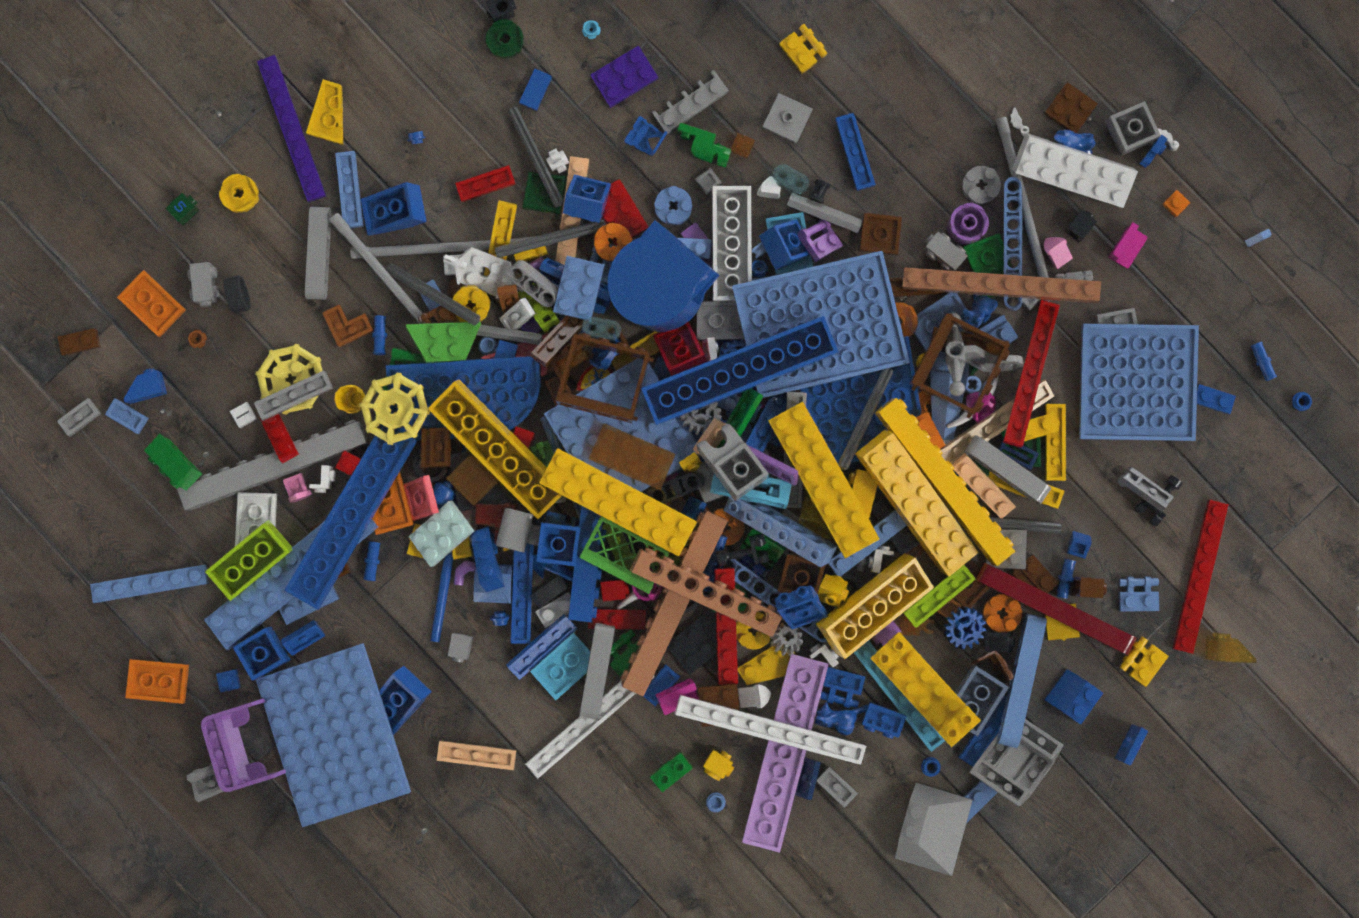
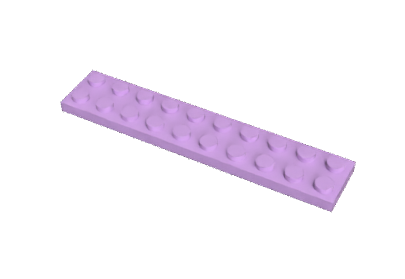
(783, 762)

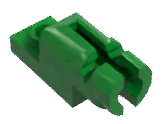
(703, 145)

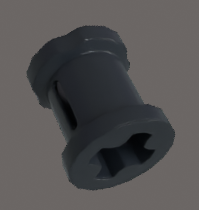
(819, 191)

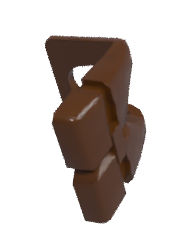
(998, 664)

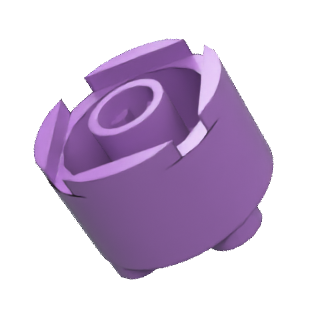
(977, 220)

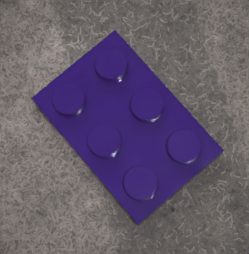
(624, 76)

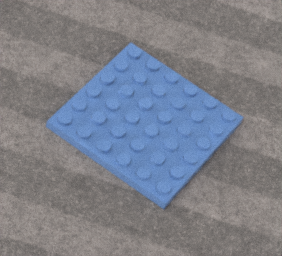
(1138, 382)
(580, 429)

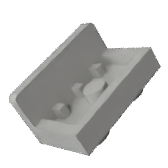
(204, 783)

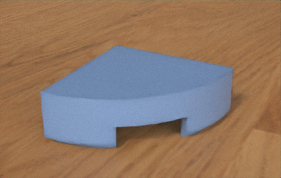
(1257, 238)

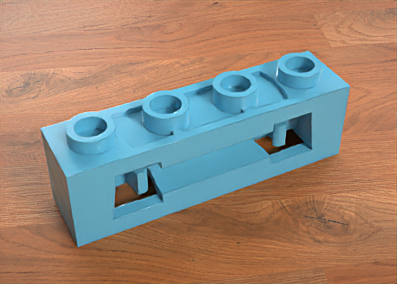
(780, 494)

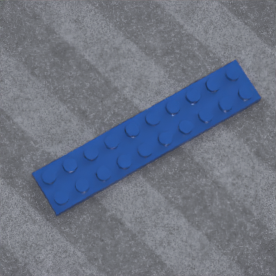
(348, 519)

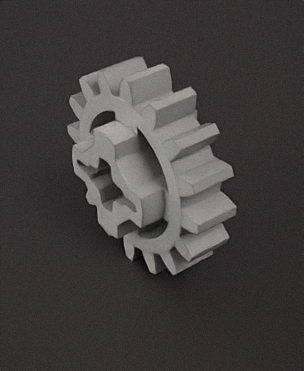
(701, 418)

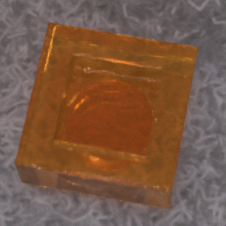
(742, 145)

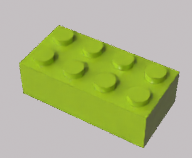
(249, 560)

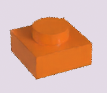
(1176, 203)

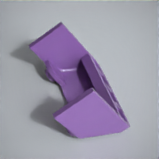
(228, 751)

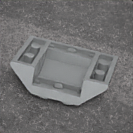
(1018, 770)
(933, 829)

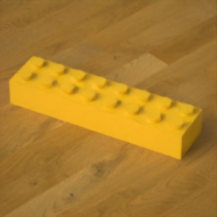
(494, 446)
(823, 480)
(618, 502)
(916, 502)

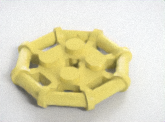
(284, 369)
(399, 418)

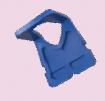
(641, 133)

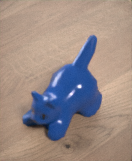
(1082, 142)
(980, 310)
(841, 720)

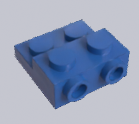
(800, 607)

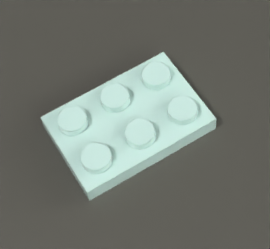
(441, 533)

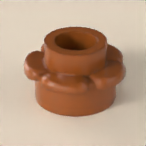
(192, 339)

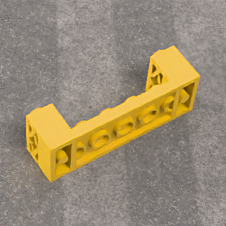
(925, 689)

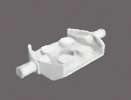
(468, 272)

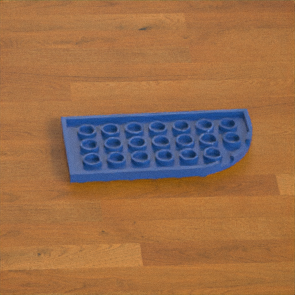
(503, 385)

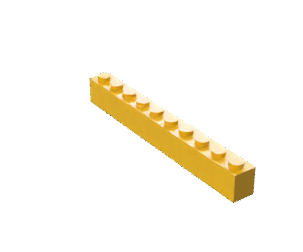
(945, 482)

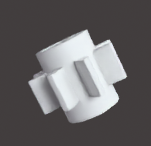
(557, 160)

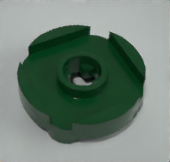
(512, 31)

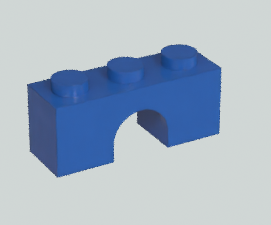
(484, 550)

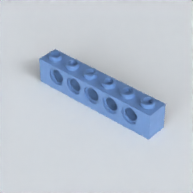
(782, 530)

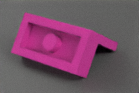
(1128, 246)
(669, 697)

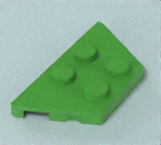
(443, 340)

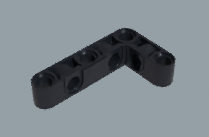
(671, 491)

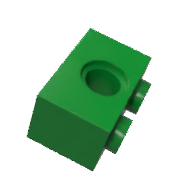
(671, 771)

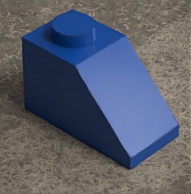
(146, 386)

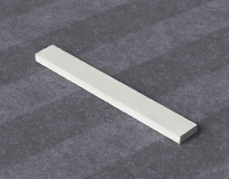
(577, 731)

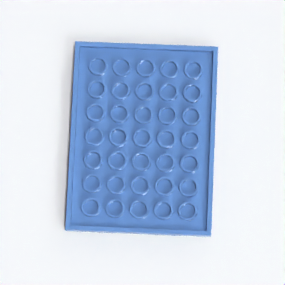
(856, 305)
(333, 735)

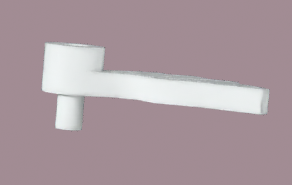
(1017, 122)
(1173, 145)

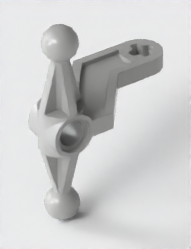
(972, 355)

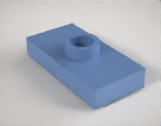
(126, 416)

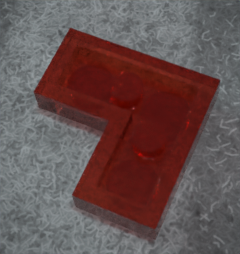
(491, 515)

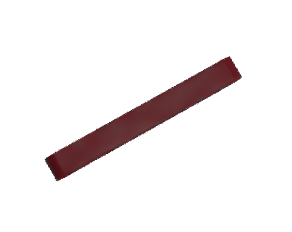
(1056, 609)

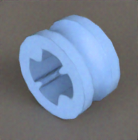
(759, 250)
(977, 385)

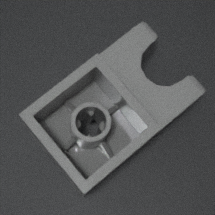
(729, 458)

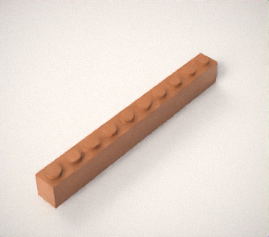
(1002, 285)
(672, 605)

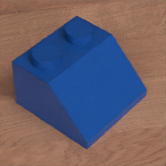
(586, 198)
(784, 244)
(558, 544)
(1073, 696)

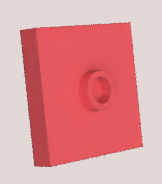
(421, 498)

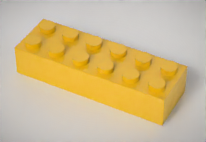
(875, 605)

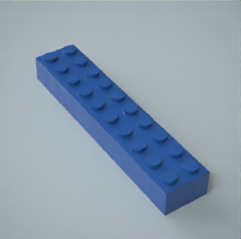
(739, 371)

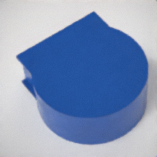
(658, 281)

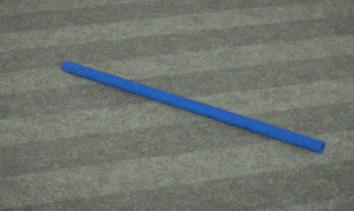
(443, 589)

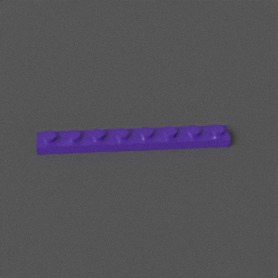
(291, 128)

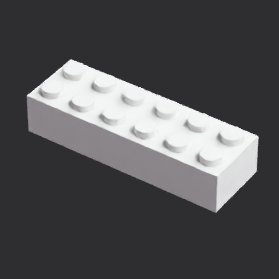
(1074, 170)
(731, 239)

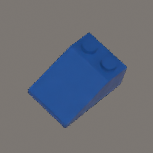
(393, 209)
(402, 697)

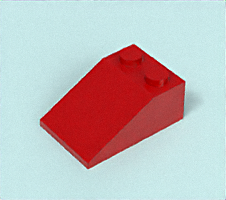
(680, 349)

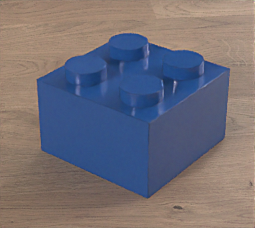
(261, 653)

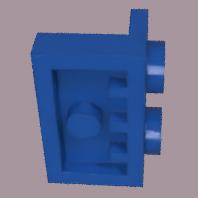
(883, 720)

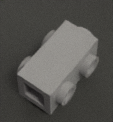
(944, 251)
(203, 284)

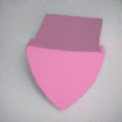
(1057, 251)
(296, 488)

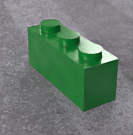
(172, 462)

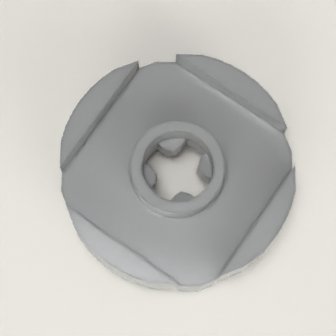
(990, 191)

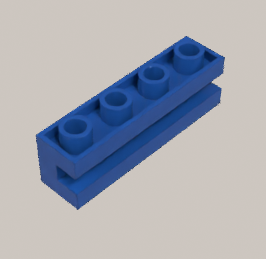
(553, 271)

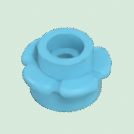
(591, 34)

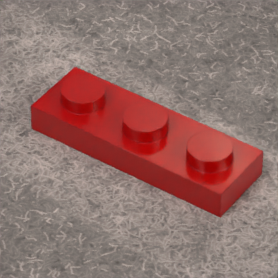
(485, 183)
(280, 438)
(620, 619)

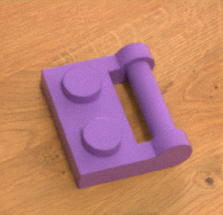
(824, 244)

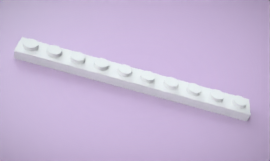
(770, 729)

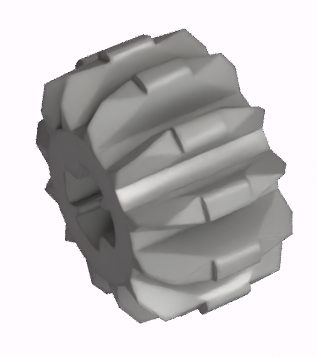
(792, 643)

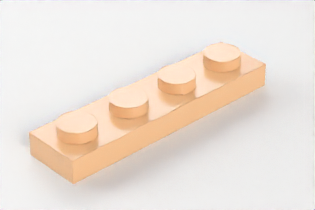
(983, 486)
(476, 755)

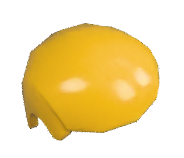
(348, 398)

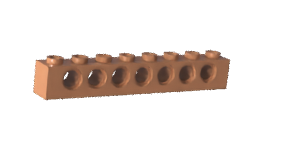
(767, 624)

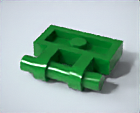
(773, 548)
(621, 661)

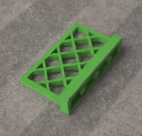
(613, 568)

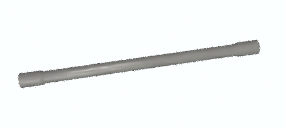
(1005, 134)
(344, 229)
(427, 248)

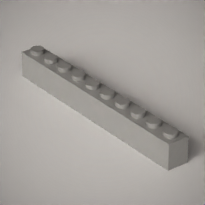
(269, 467)

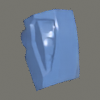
(500, 595)

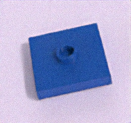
(1131, 744)

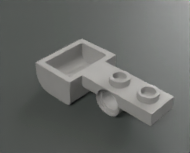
(517, 530)

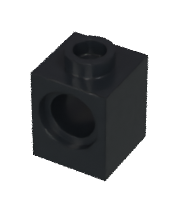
(496, 15)
(1081, 225)

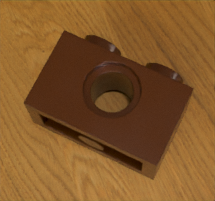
(1088, 587)

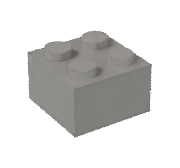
(1132, 128)

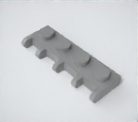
(691, 104)

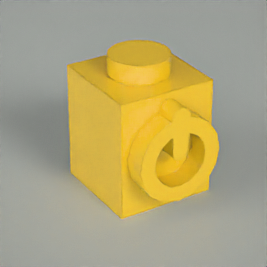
(833, 590)
(718, 764)

